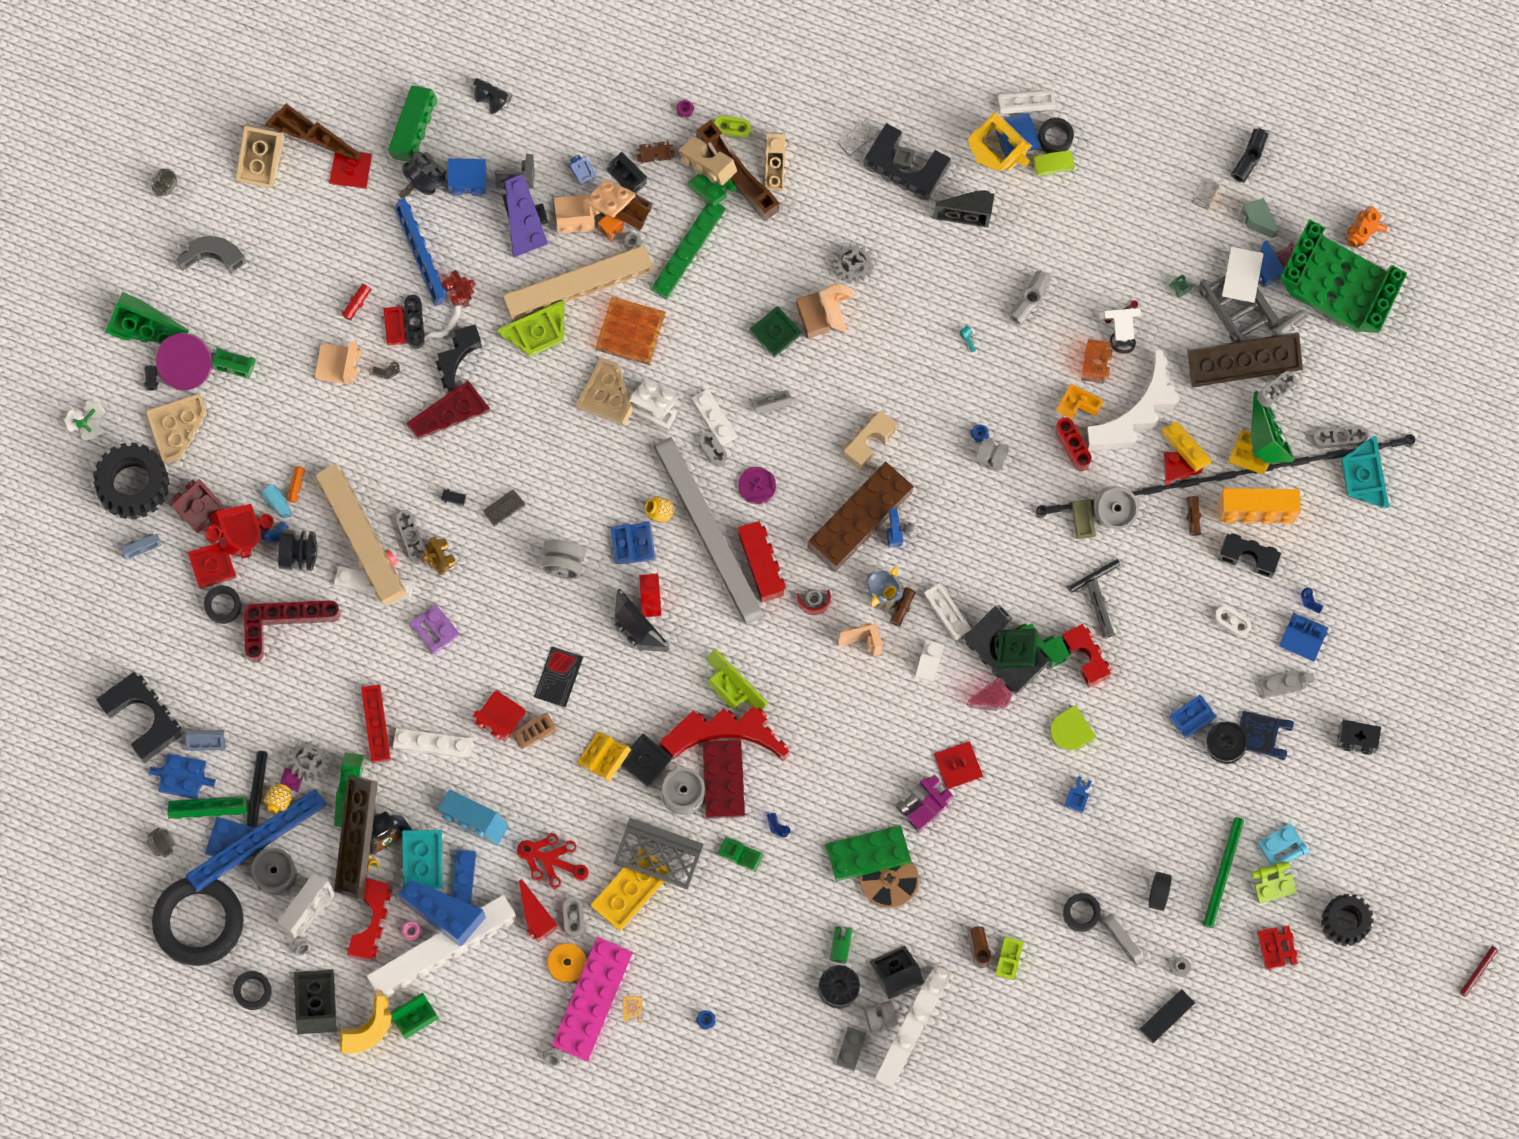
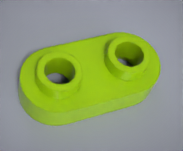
(733, 125)

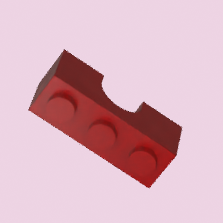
(1080, 640)

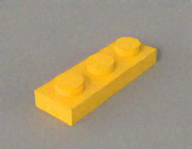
(1186, 446)

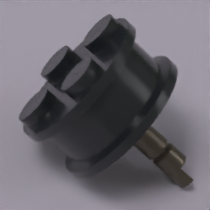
(422, 174)

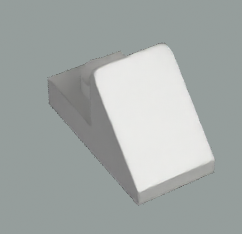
(929, 661)

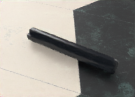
(257, 787)

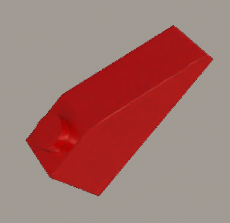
(537, 918)

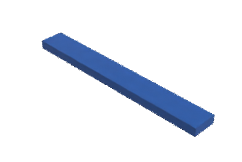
(255, 840)

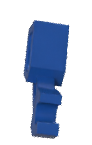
(894, 534)

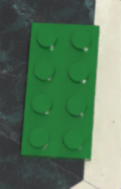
(868, 853)

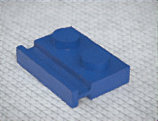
(1192, 716)

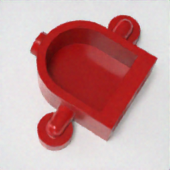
(238, 529)

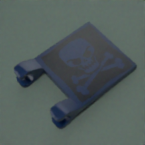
(1262, 733)

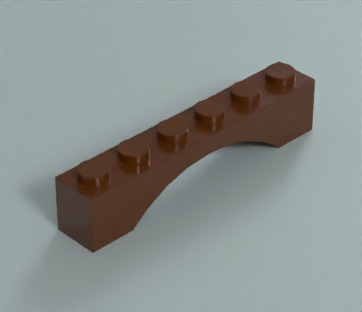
(753, 191)

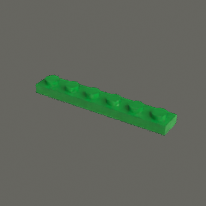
(687, 250)

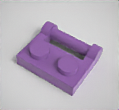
(440, 627)

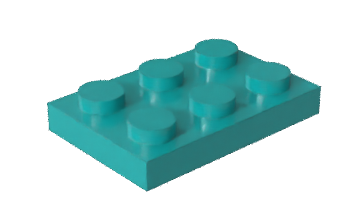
(423, 857)

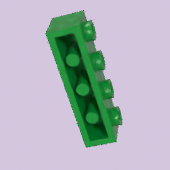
(412, 123)

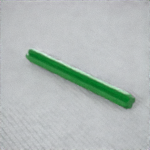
(1223, 872)

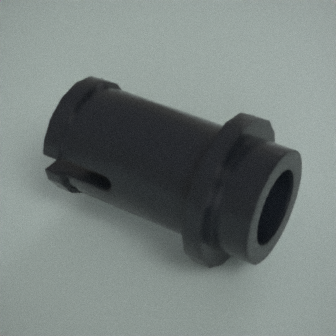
(151, 378)
(453, 497)

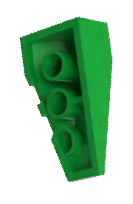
(140, 321)
(1266, 435)

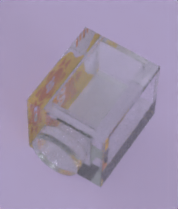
(1205, 193)
(632, 1008)

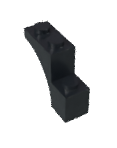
(465, 341)

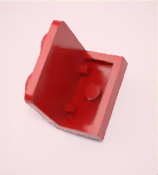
(499, 716)

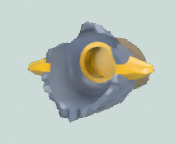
(884, 588)

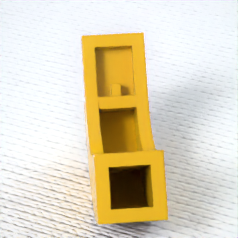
(366, 1036)

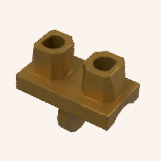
(435, 556)

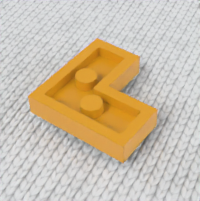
(1079, 398)

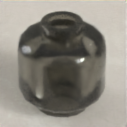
(163, 182)
(160, 842)

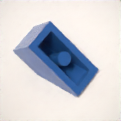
(1271, 266)

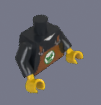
(385, 832)

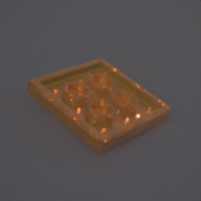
(630, 330)

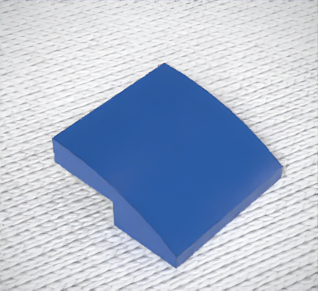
(1025, 127)
(633, 543)

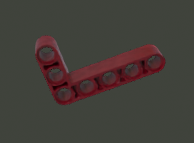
(282, 618)

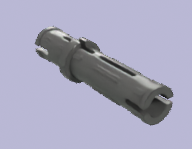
(1097, 601)

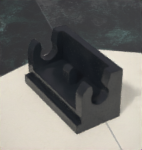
(627, 173)

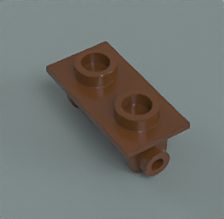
(662, 150)

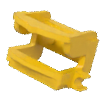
(986, 156)

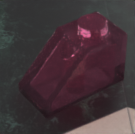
(991, 697)

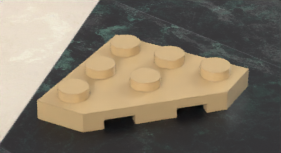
(606, 394)
(176, 426)

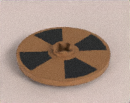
(893, 894)

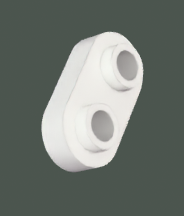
(1234, 619)

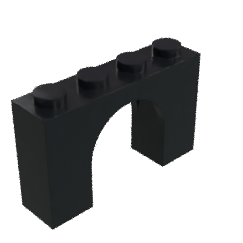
(921, 182)
(982, 640)
(132, 691)

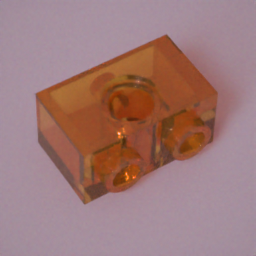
(1096, 350)

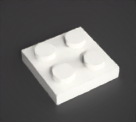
(654, 398)

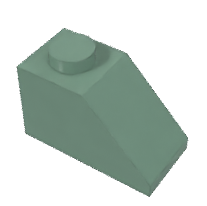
(1258, 218)

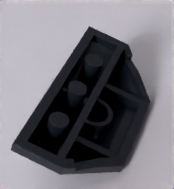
(636, 626)

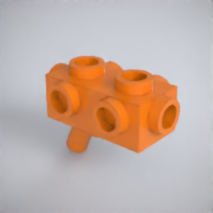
(1365, 224)

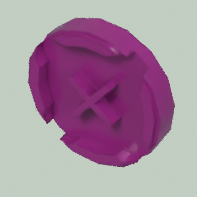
(757, 485)

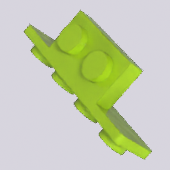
(731, 684)

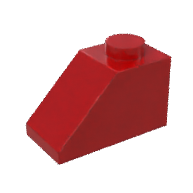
(650, 595)

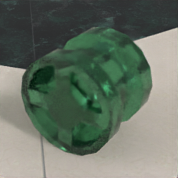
(1180, 286)

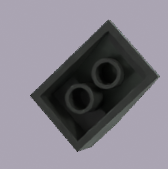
(968, 209)
(315, 1002)

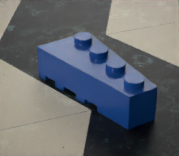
(445, 913)

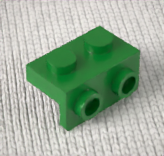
(413, 1015)

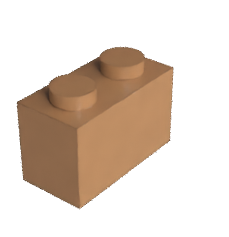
(812, 315)

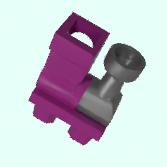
(930, 801)

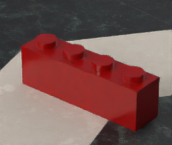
(761, 562)

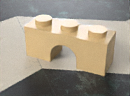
(696, 155)
(879, 427)

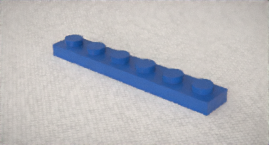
(419, 250)

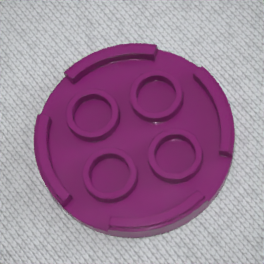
(184, 361)

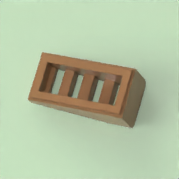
(537, 721)

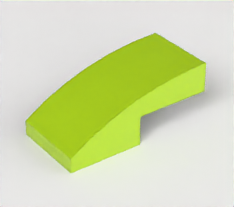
(1053, 162)
(1009, 958)

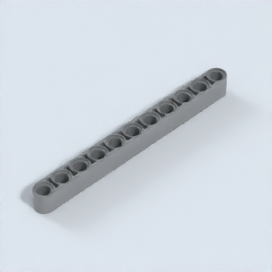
(708, 531)

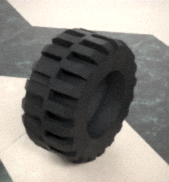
(127, 457)

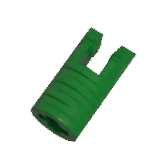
(840, 947)

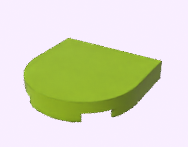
(1071, 730)

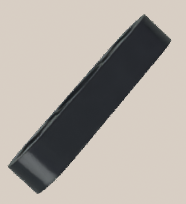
(418, 308)

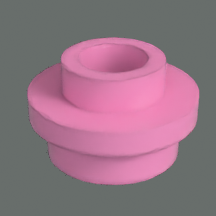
(411, 924)

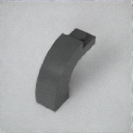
(212, 248)

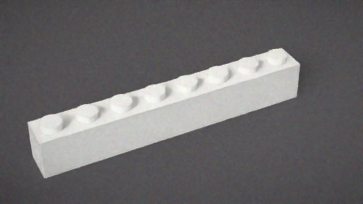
(438, 949)

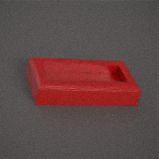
(394, 325)

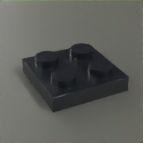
(646, 760)

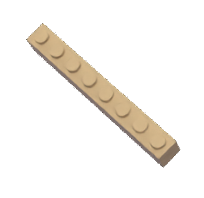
(578, 283)
(361, 534)

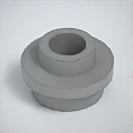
(631, 236)
(911, 530)
(813, 593)
(300, 946)
(1176, 971)
(553, 1056)

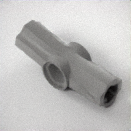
(1024, 306)

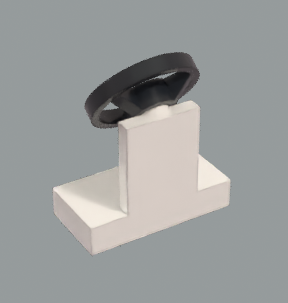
(1122, 328)

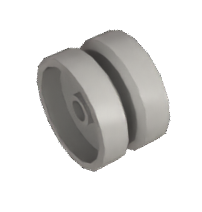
(1120, 517)
(562, 559)
(694, 794)

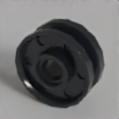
(1224, 731)
(845, 976)

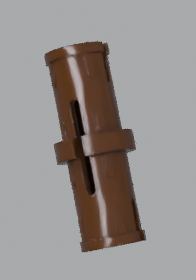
(1193, 515)
(902, 607)

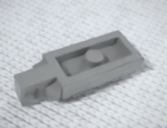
(1285, 683)

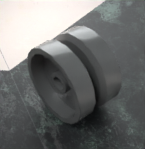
(285, 873)

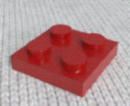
(211, 565)

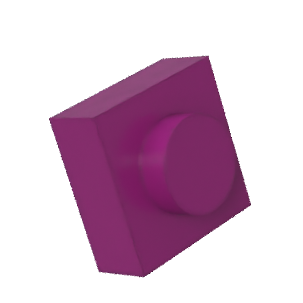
(290, 780)

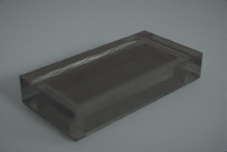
(503, 507)

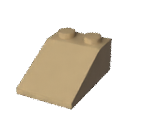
(260, 155)

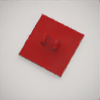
(350, 171)
(958, 765)

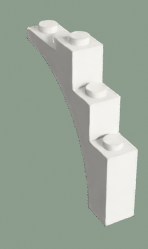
(1122, 431)
(913, 1026)

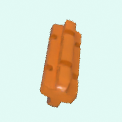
(295, 484)

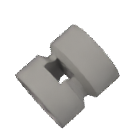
(992, 454)
(887, 1019)

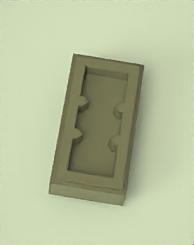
(1083, 519)

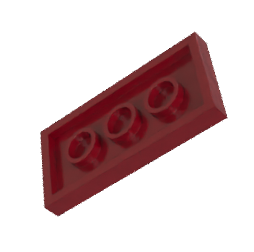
(723, 779)

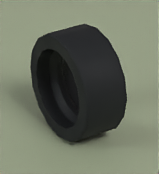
(1060, 123)
(222, 619)
(1160, 891)
(1096, 912)
(241, 980)

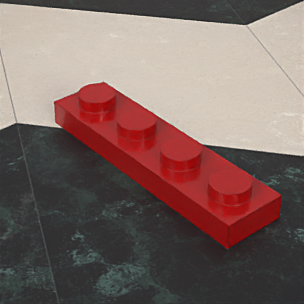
(375, 723)

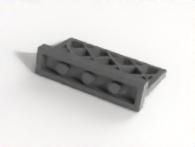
(664, 838)

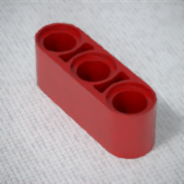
(1073, 452)

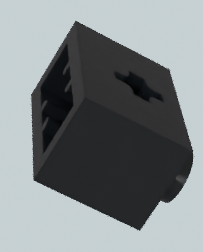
(1368, 734)

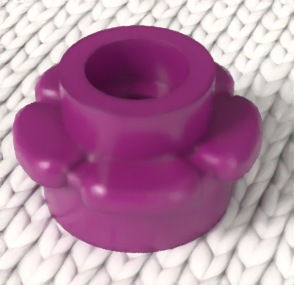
(684, 104)

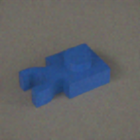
(1077, 797)

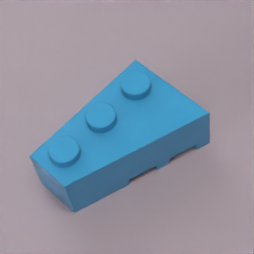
(473, 817)

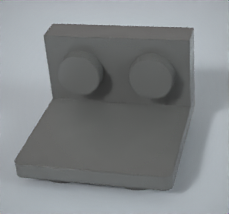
(527, 170)

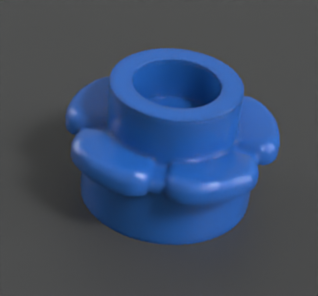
(979, 428)
(711, 1019)

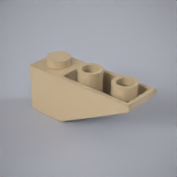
(775, 160)

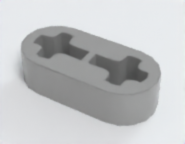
(709, 452)

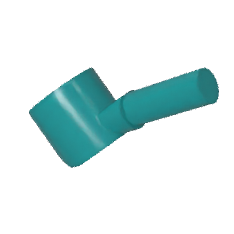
(965, 333)

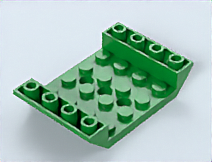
(1365, 290)

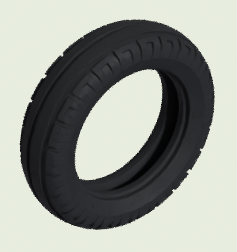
(197, 955)

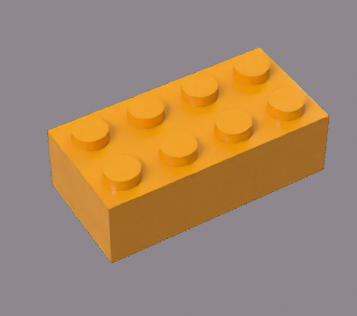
(1259, 505)

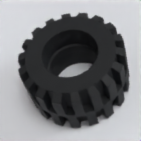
(1353, 905)

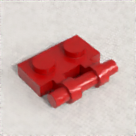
(1271, 947)

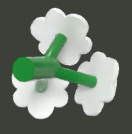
(76, 421)

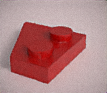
(1176, 467)

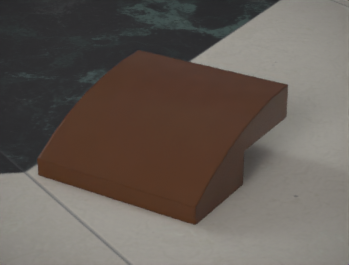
(635, 211)

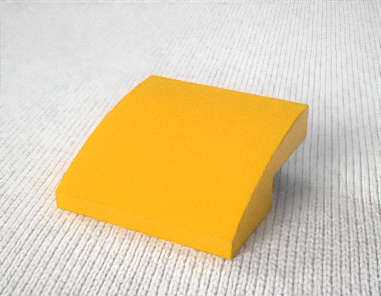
(1243, 455)
(603, 756)

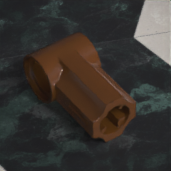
(979, 945)

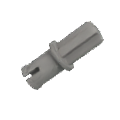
(1290, 323)

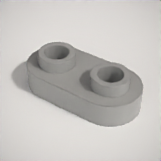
(573, 917)

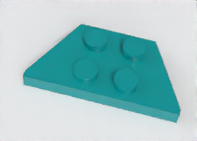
(1365, 475)

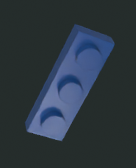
(464, 875)

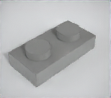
(771, 402)

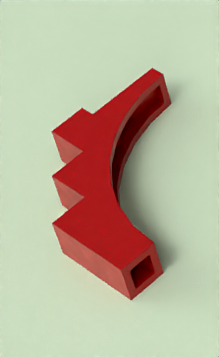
(749, 727)

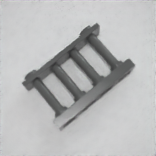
(1267, 314)

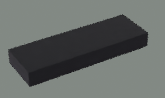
(1167, 1016)

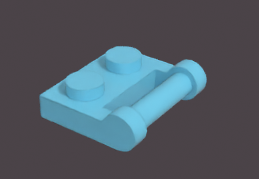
(1279, 842)

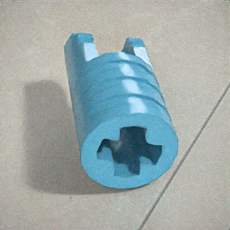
(276, 500)

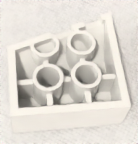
(305, 906)

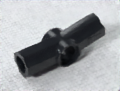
(1255, 147)

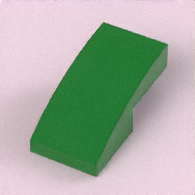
(740, 854)

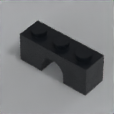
(1265, 557)

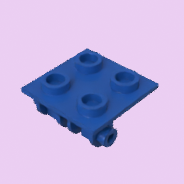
(1303, 637)

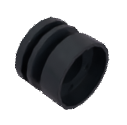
(297, 550)

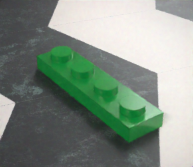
(207, 807)

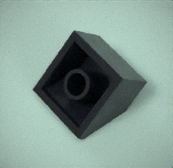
(897, 972)

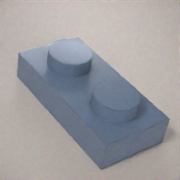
(146, 544)

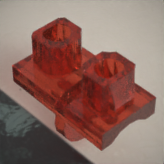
(462, 287)

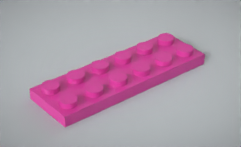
(591, 999)

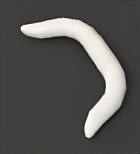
(451, 325)

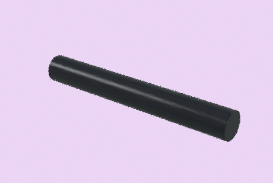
(1095, 575)

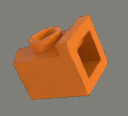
(609, 226)

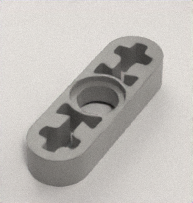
(1275, 395)
(1335, 443)
(411, 522)
(1123, 939)

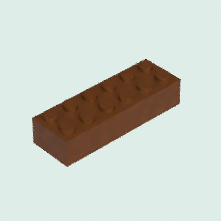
(860, 516)

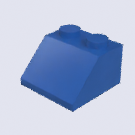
(467, 176)

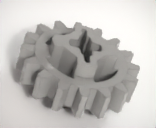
(845, 261)
(308, 761)

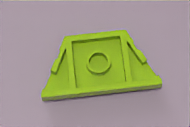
(536, 330)

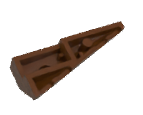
(295, 124)

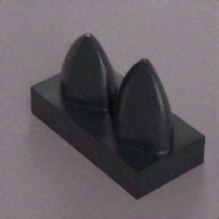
(498, 97)

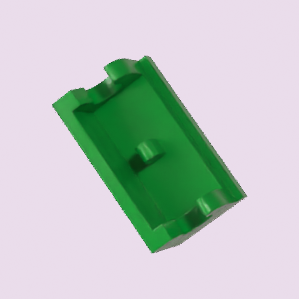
(233, 363)

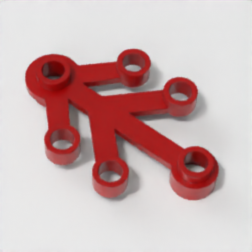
(549, 859)

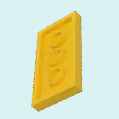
(628, 893)

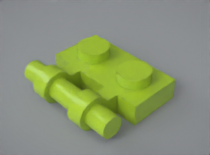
(1275, 887)

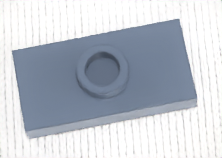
(205, 740)

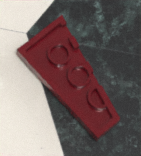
(450, 410)

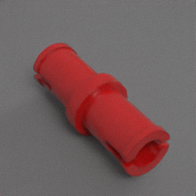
(356, 301)

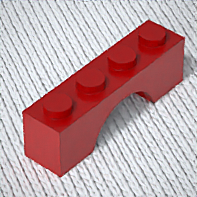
(363, 945)

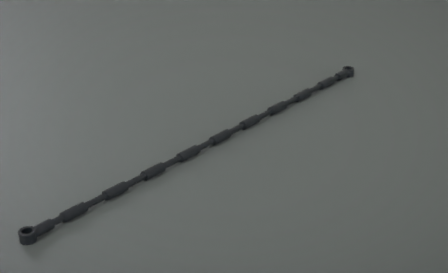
(1232, 474)

